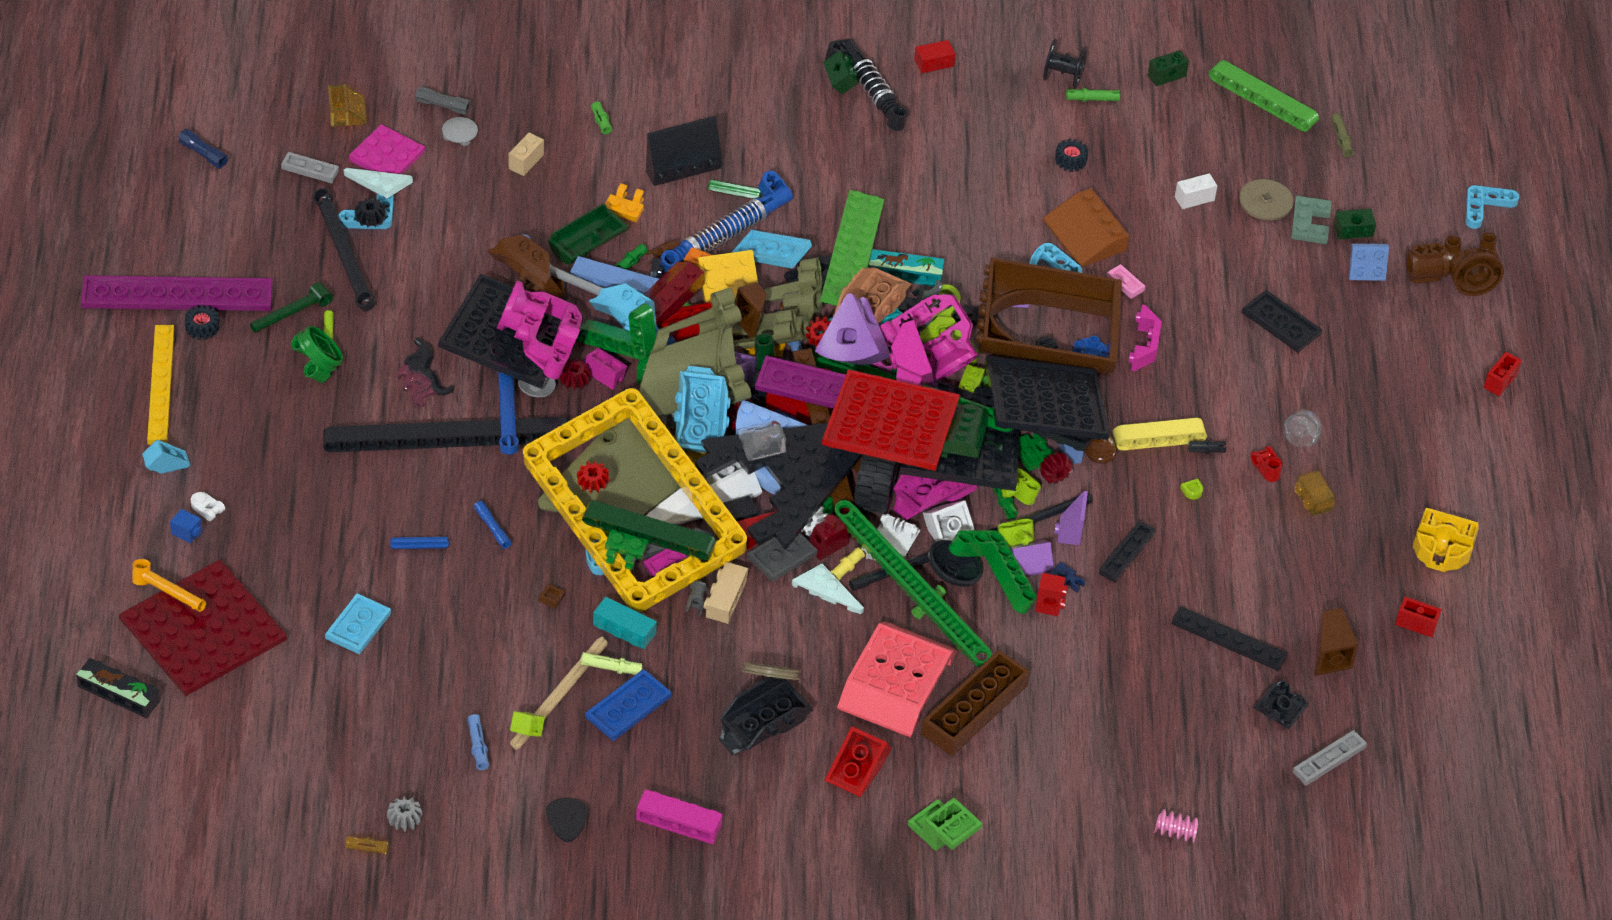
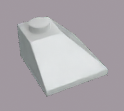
(948, 519)

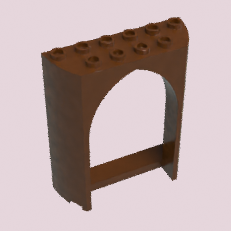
(1020, 283)

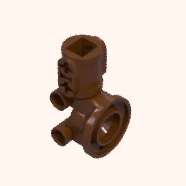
(1472, 270)

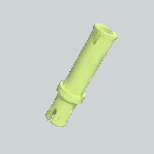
(619, 665)

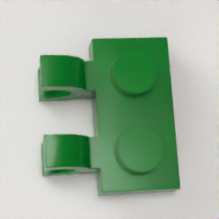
(625, 544)

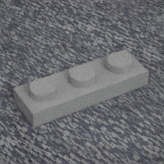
(310, 167)

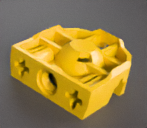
(1434, 536)

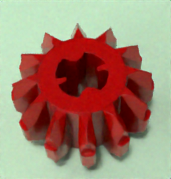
(818, 326)
(593, 476)

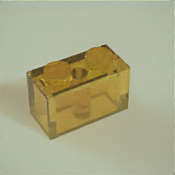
(1314, 493)

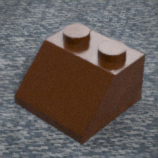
(750, 301)

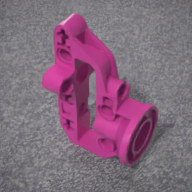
(525, 313)
(945, 352)

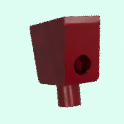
(829, 536)

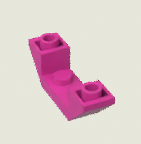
(1149, 323)

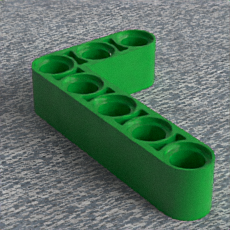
(633, 343)
(1002, 562)

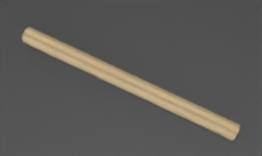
(560, 691)

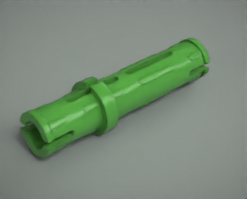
(1097, 95)

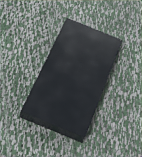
(1281, 321)

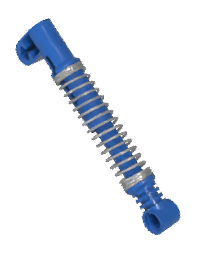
(754, 210)

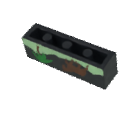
(118, 687)

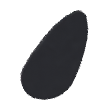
(566, 818)

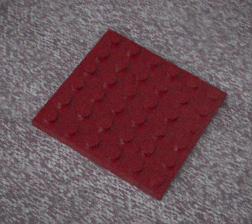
(208, 643)

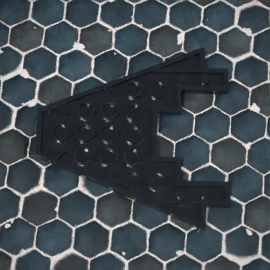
(804, 472)

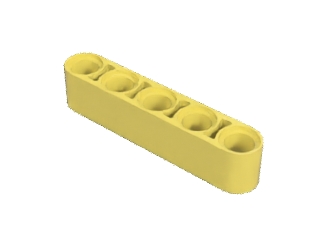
(1159, 434)

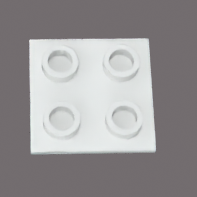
(897, 533)

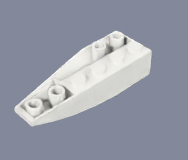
(727, 484)

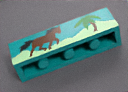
(908, 267)

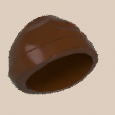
(1101, 450)

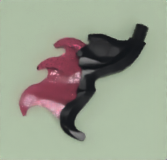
(419, 376)

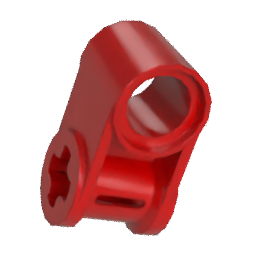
(1267, 463)

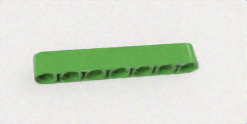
(1263, 95)

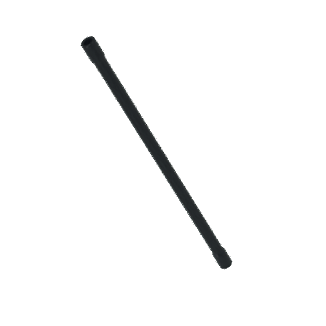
(866, 580)

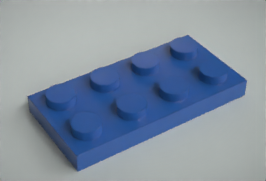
(628, 705)

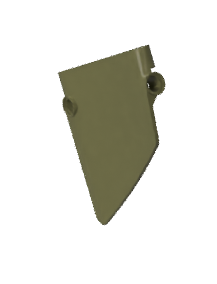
(635, 472)

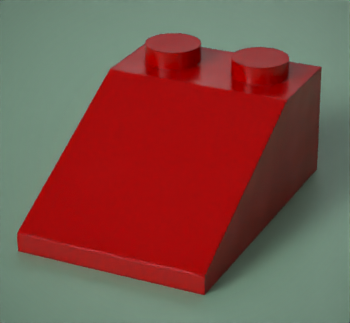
(858, 762)

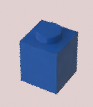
(186, 526)

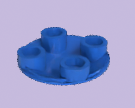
(1090, 346)

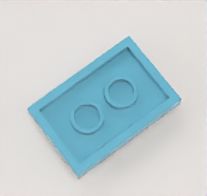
(358, 623)

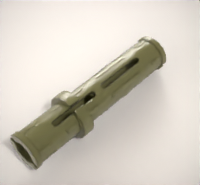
(1343, 140)

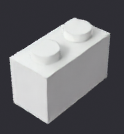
(1196, 191)

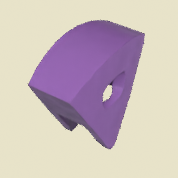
(854, 334)

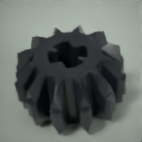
(370, 212)

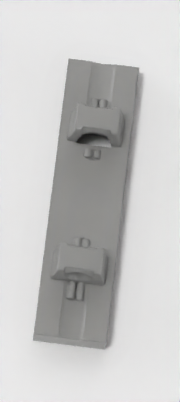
(1329, 758)

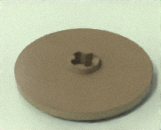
(1253, 199)

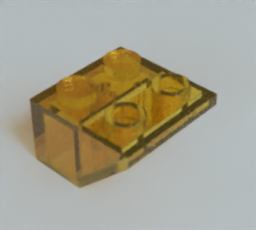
(346, 106)

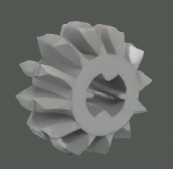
(404, 814)

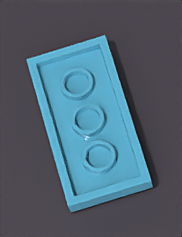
(774, 248)

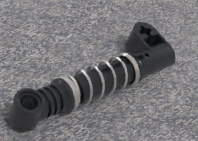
(884, 98)

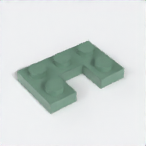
(1303, 211)

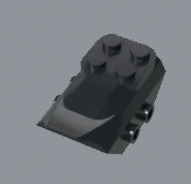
(761, 713)

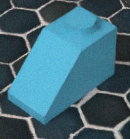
(165, 457)

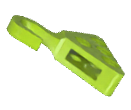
(944, 322)

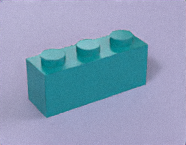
(624, 623)

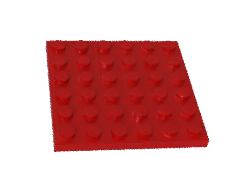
(891, 420)

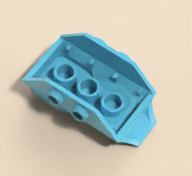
(620, 301)
(700, 408)

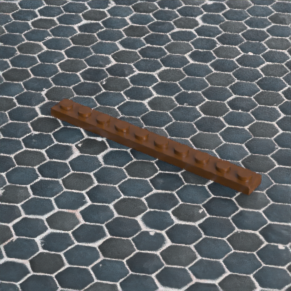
(818, 415)

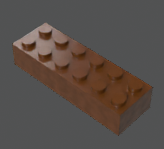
(975, 703)

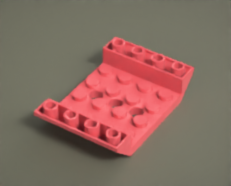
(892, 695)

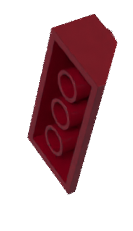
(675, 289)

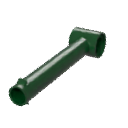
(317, 294)

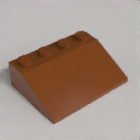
(1087, 228)

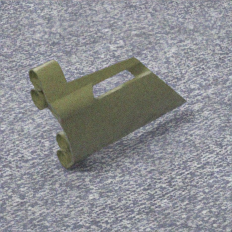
(709, 349)

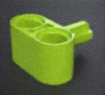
(1026, 488)
(1017, 531)

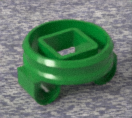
(321, 350)

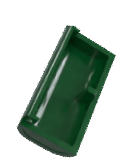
(586, 234)
(966, 431)

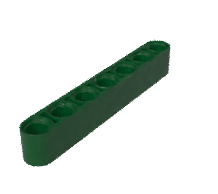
(656, 531)

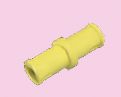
(847, 563)

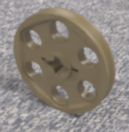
(770, 670)

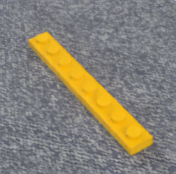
(161, 384)

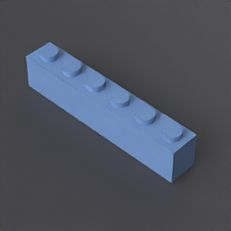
(608, 276)

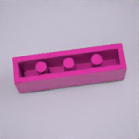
(679, 816)

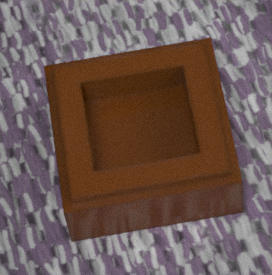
(551, 596)

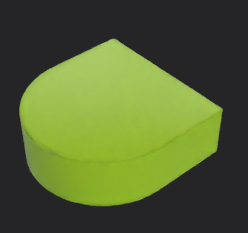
(1192, 489)

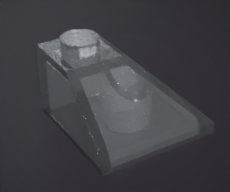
(762, 440)

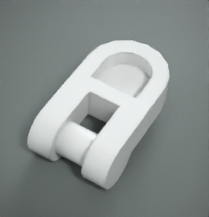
(202, 502)

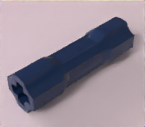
(212, 155)

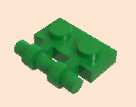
(1030, 454)

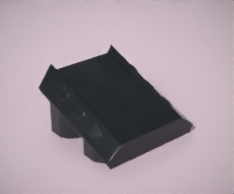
(1281, 704)

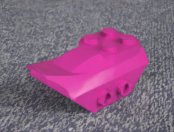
(920, 493)

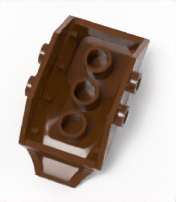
(529, 263)

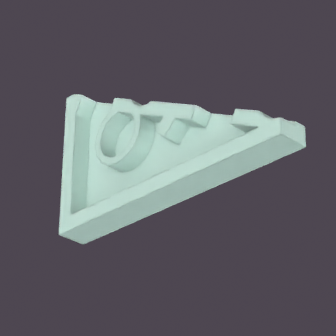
(379, 182)
(825, 585)

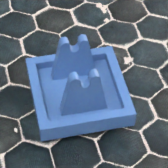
(1368, 262)

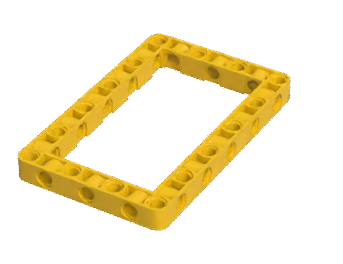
(682, 470)

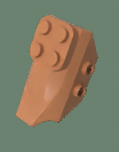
(880, 288)

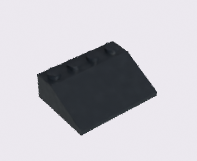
(683, 151)

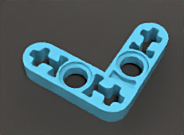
(1483, 198)
(352, 223)

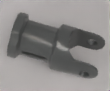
(696, 597)

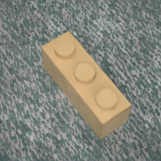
(726, 592)

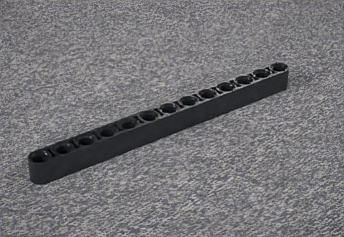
(432, 434)

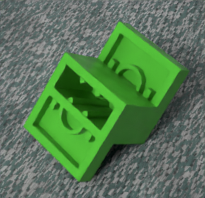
(945, 824)

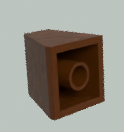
(1335, 643)

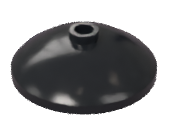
(952, 568)

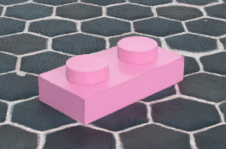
(1130, 284)

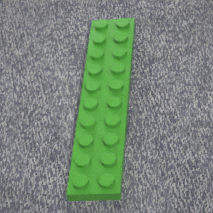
(852, 243)

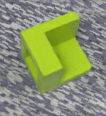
(527, 723)

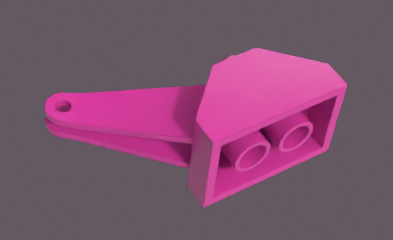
(910, 357)

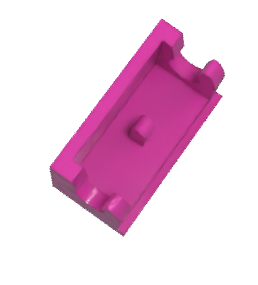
(605, 368)

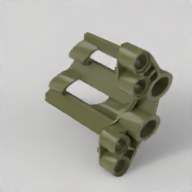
(800, 303)

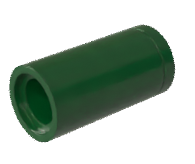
(763, 347)

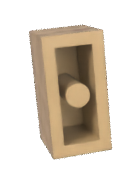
(526, 154)

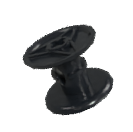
(1065, 63)

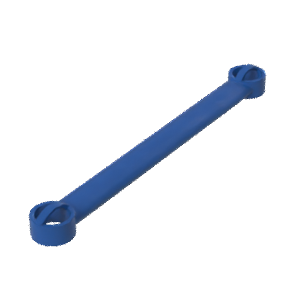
(507, 415)

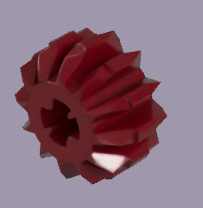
(575, 374)
(1056, 467)

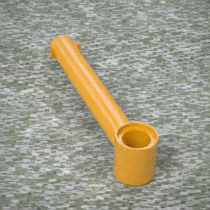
(142, 576)

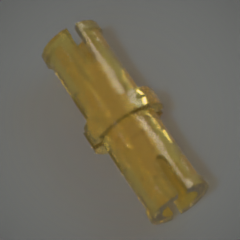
(381, 846)

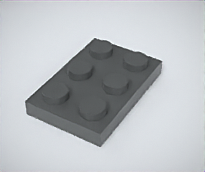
(776, 561)

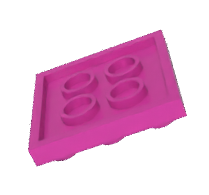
(386, 151)

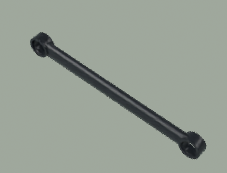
(344, 249)

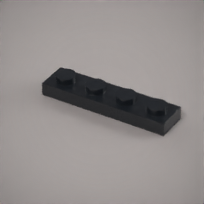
(1127, 551)

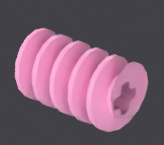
(1177, 825)

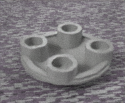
(459, 130)

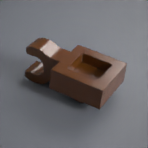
(657, 251)

